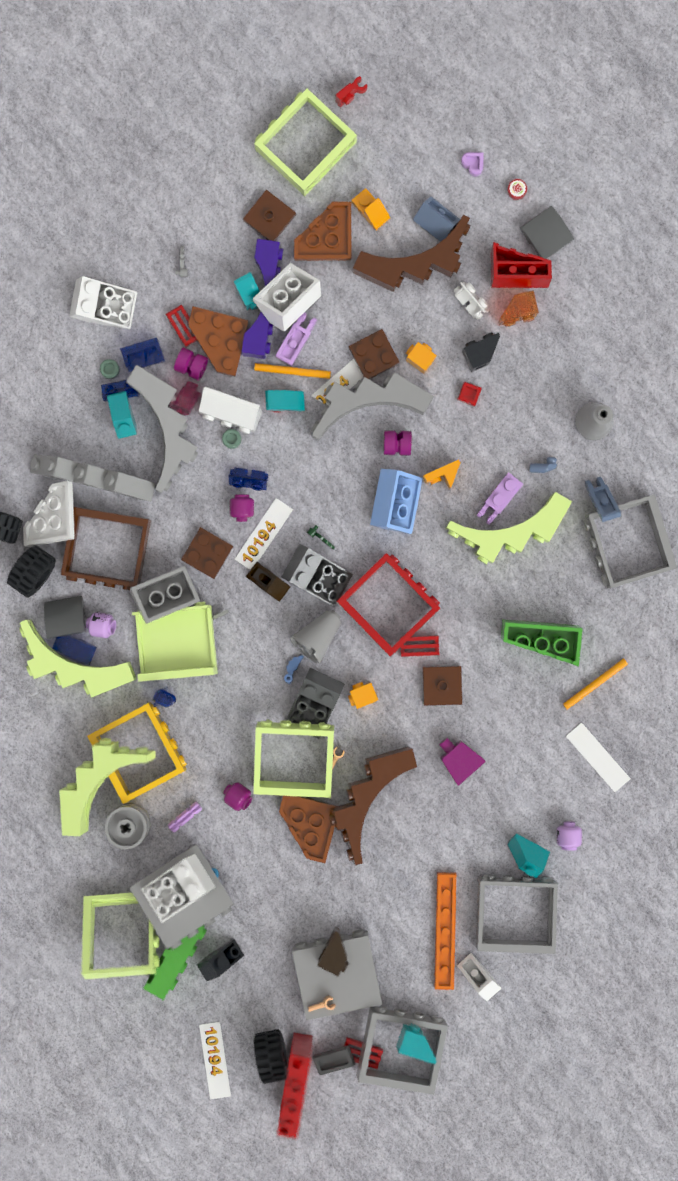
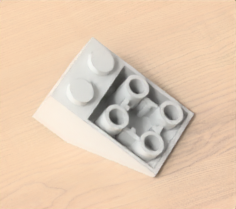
(102, 303)
(178, 888)

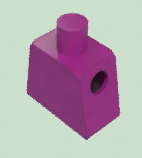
(460, 760)

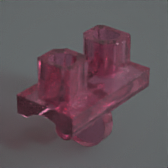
(186, 398)

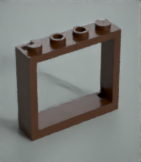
(92, 579)

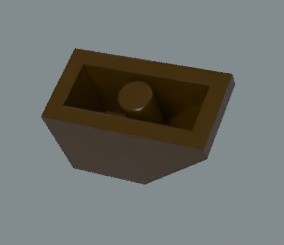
(268, 581)
(334, 954)

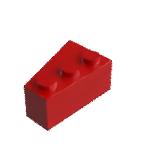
(518, 269)

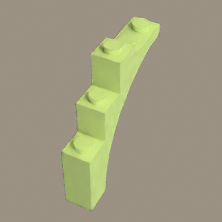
(490, 542)
(47, 660)
(78, 797)

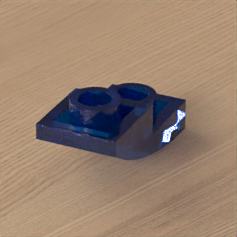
(75, 648)

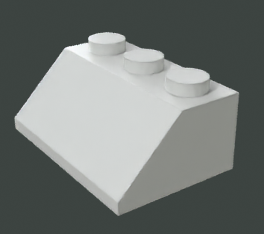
(288, 296)
(229, 410)

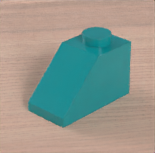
(247, 290)
(122, 415)
(528, 855)
(414, 1044)

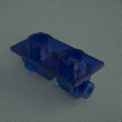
(116, 387)
(239, 478)
(163, 698)

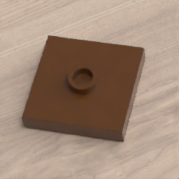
(269, 216)
(442, 685)

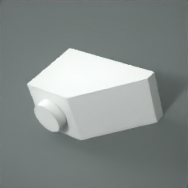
(479, 977)

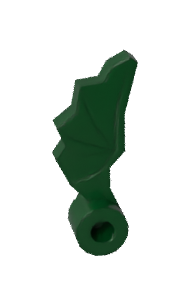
(312, 532)

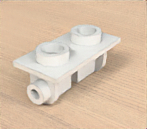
(477, 305)

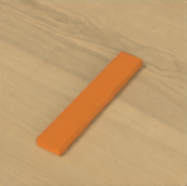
(445, 930)

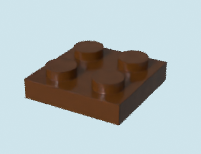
(374, 354)
(207, 553)

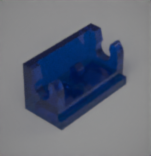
(142, 354)

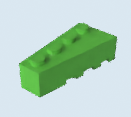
(171, 964)

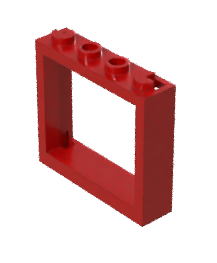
(418, 588)
(295, 1085)

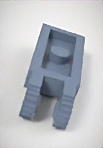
(603, 500)

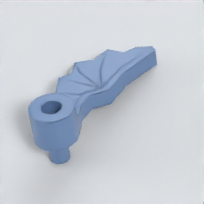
(293, 666)

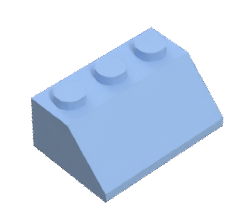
(396, 501)

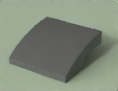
(547, 233)
(64, 617)

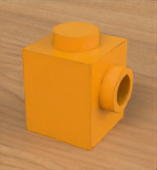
(420, 356)
(362, 695)

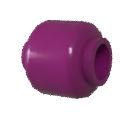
(241, 507)
(237, 796)

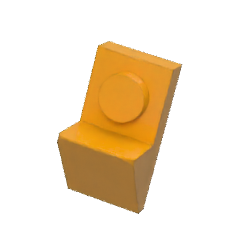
(371, 209)
(448, 472)

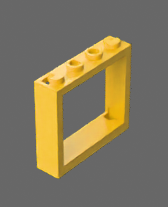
(169, 743)

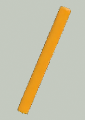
(292, 370)
(594, 684)

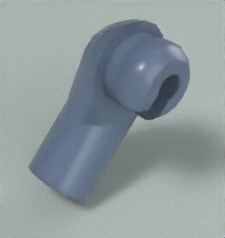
(544, 467)

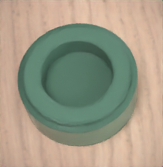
(109, 369)
(231, 438)

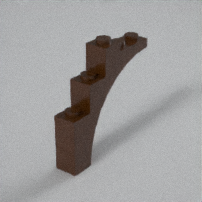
(388, 271)
(351, 816)

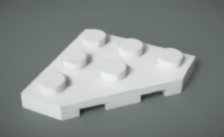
(52, 517)

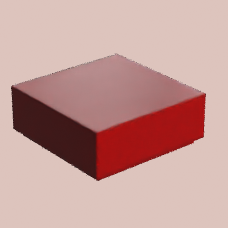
(469, 394)

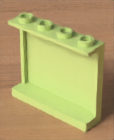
(177, 644)

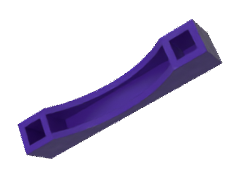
(256, 338)

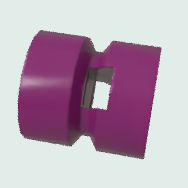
(189, 363)
(397, 442)

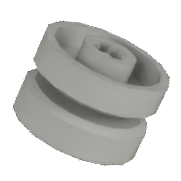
(116, 828)

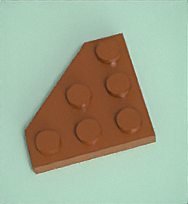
(326, 236)
(219, 337)
(309, 825)

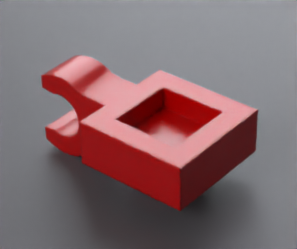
(347, 94)

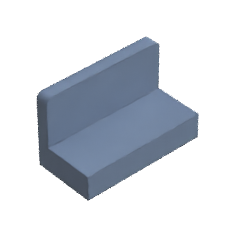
(436, 219)

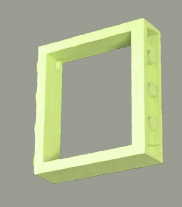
(326, 164)
(293, 788)
(88, 971)

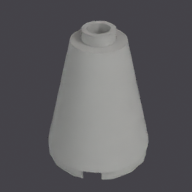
(594, 421)
(317, 636)

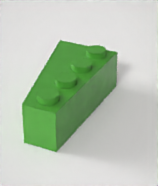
(548, 639)

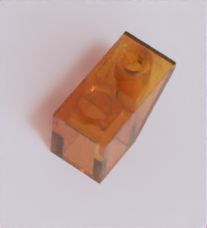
(522, 307)

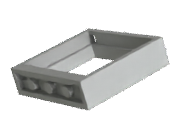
(659, 533)
(518, 946)
(396, 1080)

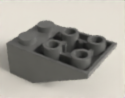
(317, 575)
(315, 699)

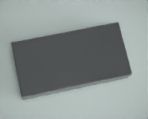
(334, 1060)

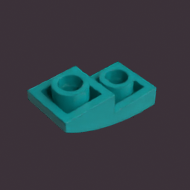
(284, 400)

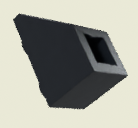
(480, 353)
(220, 960)

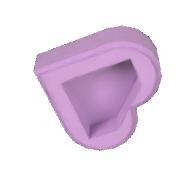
(473, 162)

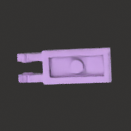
(295, 340)
(501, 496)

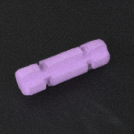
(184, 817)

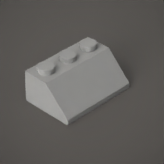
(164, 595)

